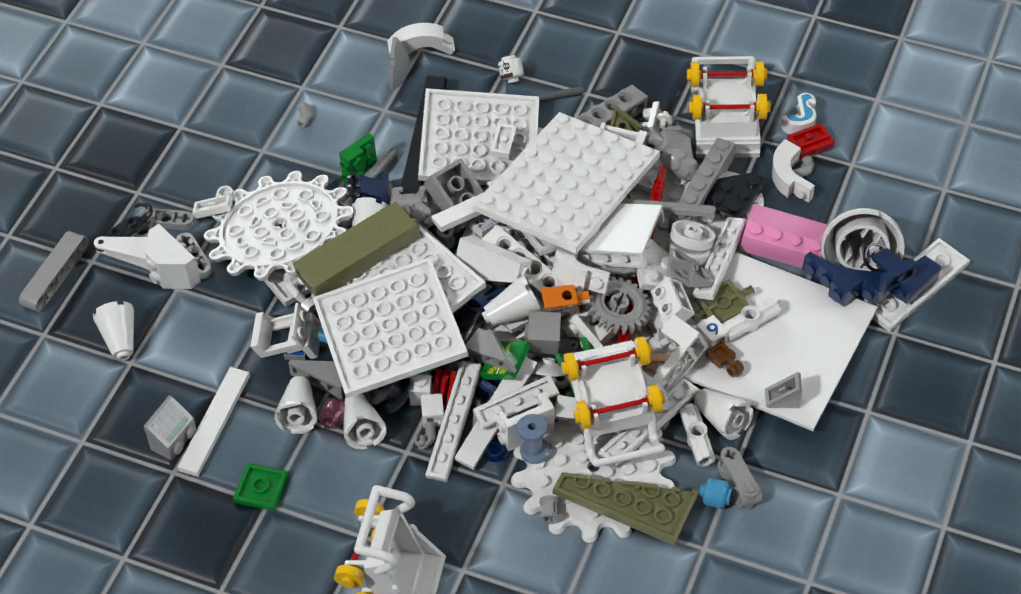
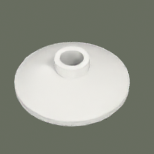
(548, 367)

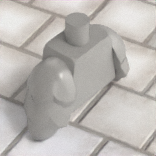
(676, 150)

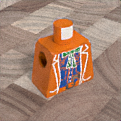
(564, 299)

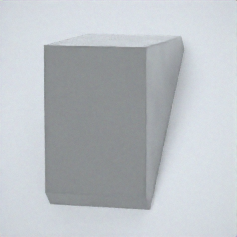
(785, 393)

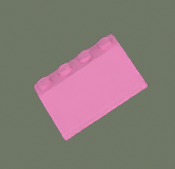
(781, 236)

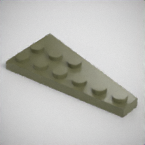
(635, 504)

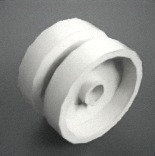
(691, 239)

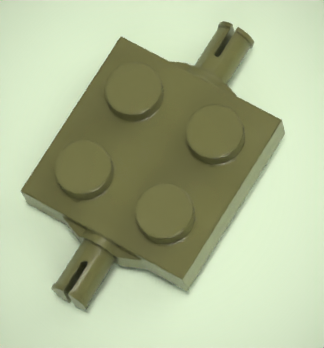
(726, 304)

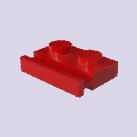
(812, 140)

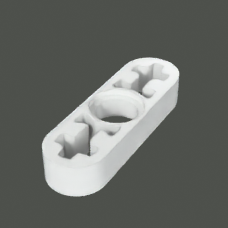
(195, 248)

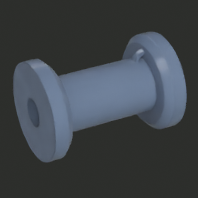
(532, 430)

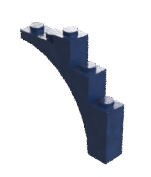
(848, 283)

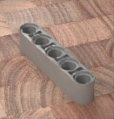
(53, 271)

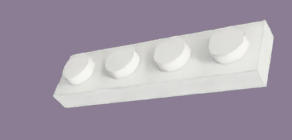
(515, 401)

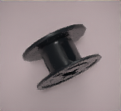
(391, 395)

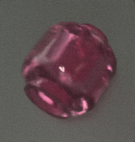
(332, 413)

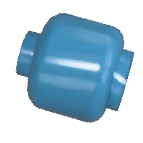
(716, 493)

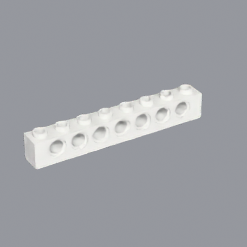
(502, 237)

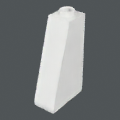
(491, 261)

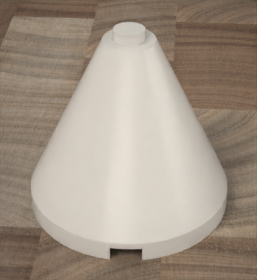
(854, 231)

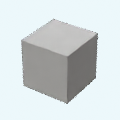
(543, 332)

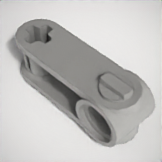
(736, 473)

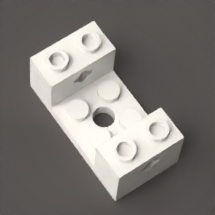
(689, 347)

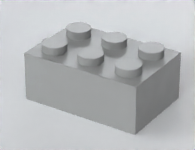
(453, 186)

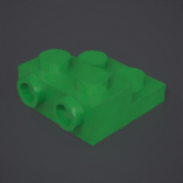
(358, 157)

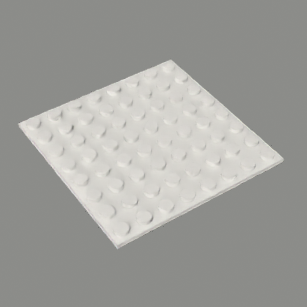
(806, 337)

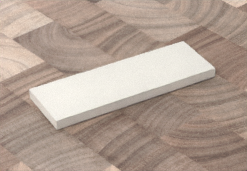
(893, 311)

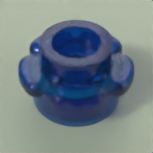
(495, 447)

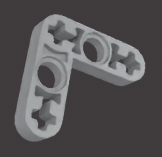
(173, 224)

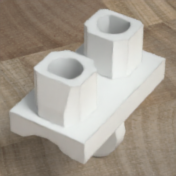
(656, 118)

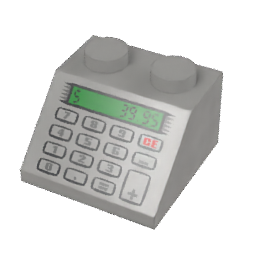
(169, 428)

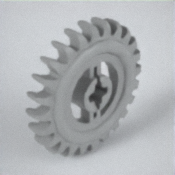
(636, 318)

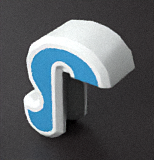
(806, 115)

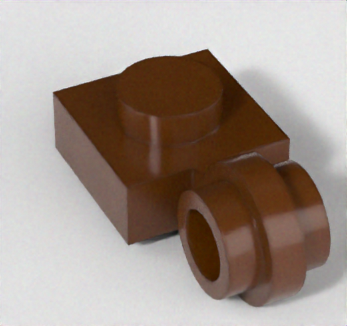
(723, 355)

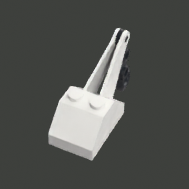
(159, 252)

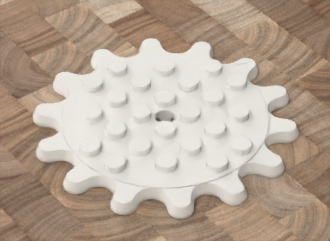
(251, 231)
(570, 456)

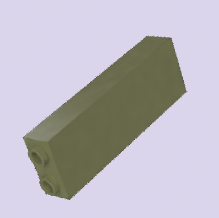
(357, 249)

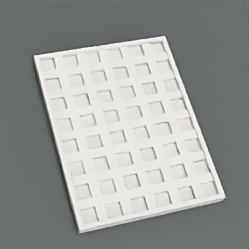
(566, 182)

